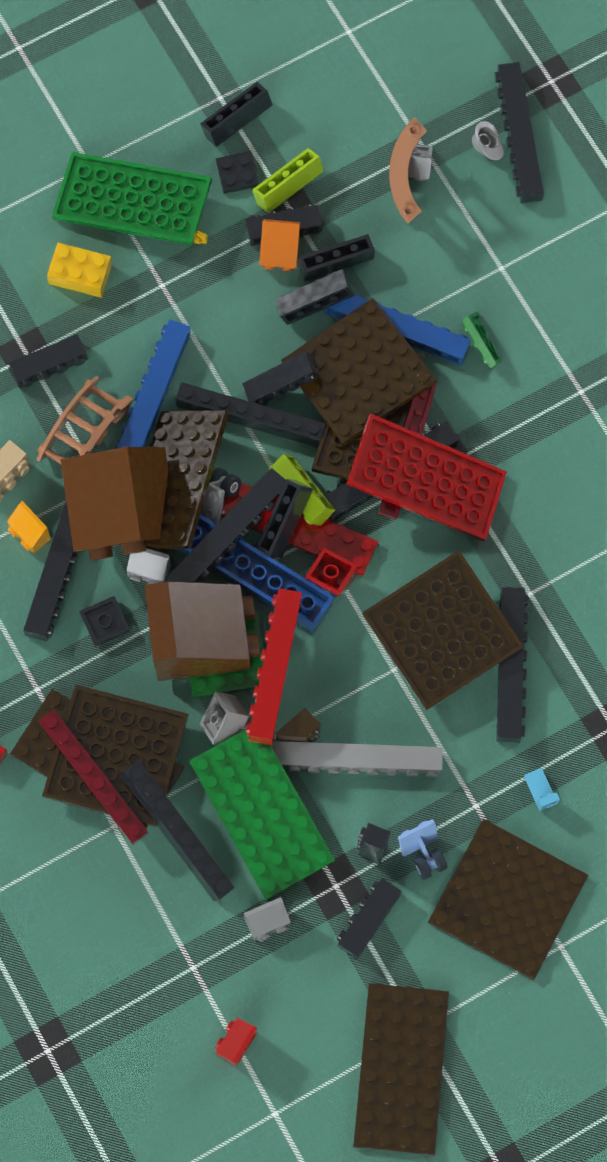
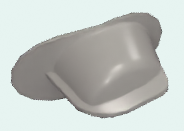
(487, 141)

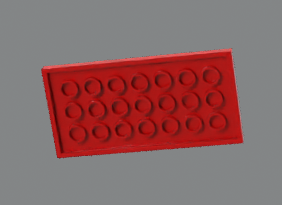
(426, 477)

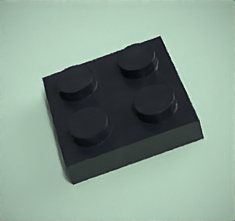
(237, 172)
(104, 621)

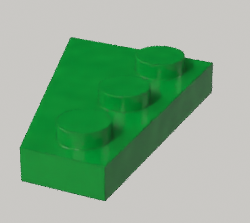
(480, 341)

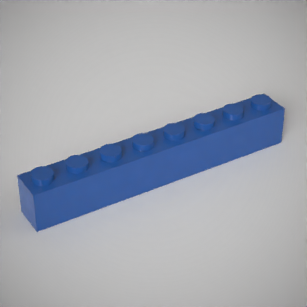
(417, 333)
(155, 385)

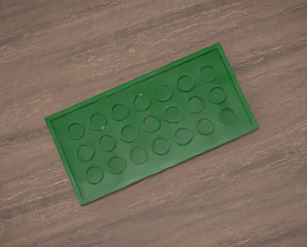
(132, 198)
(261, 813)

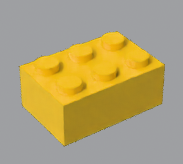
(79, 270)

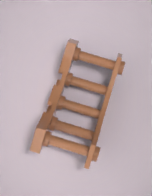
(399, 169)
(98, 433)

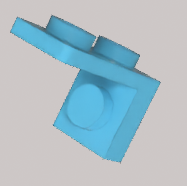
(541, 789)

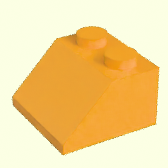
(28, 528)

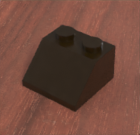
(300, 729)

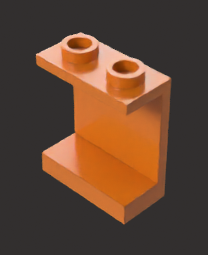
(279, 244)

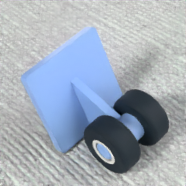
(417, 840)

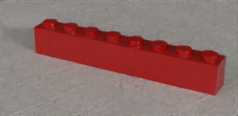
(275, 666)

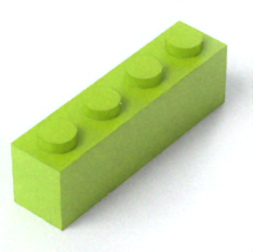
(288, 180)
(318, 507)

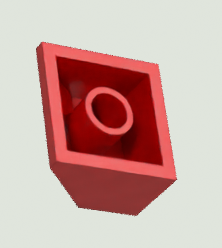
(332, 572)
(236, 1041)

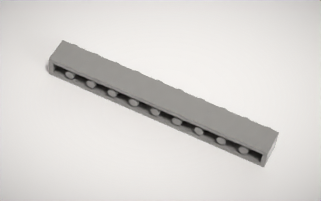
(359, 757)

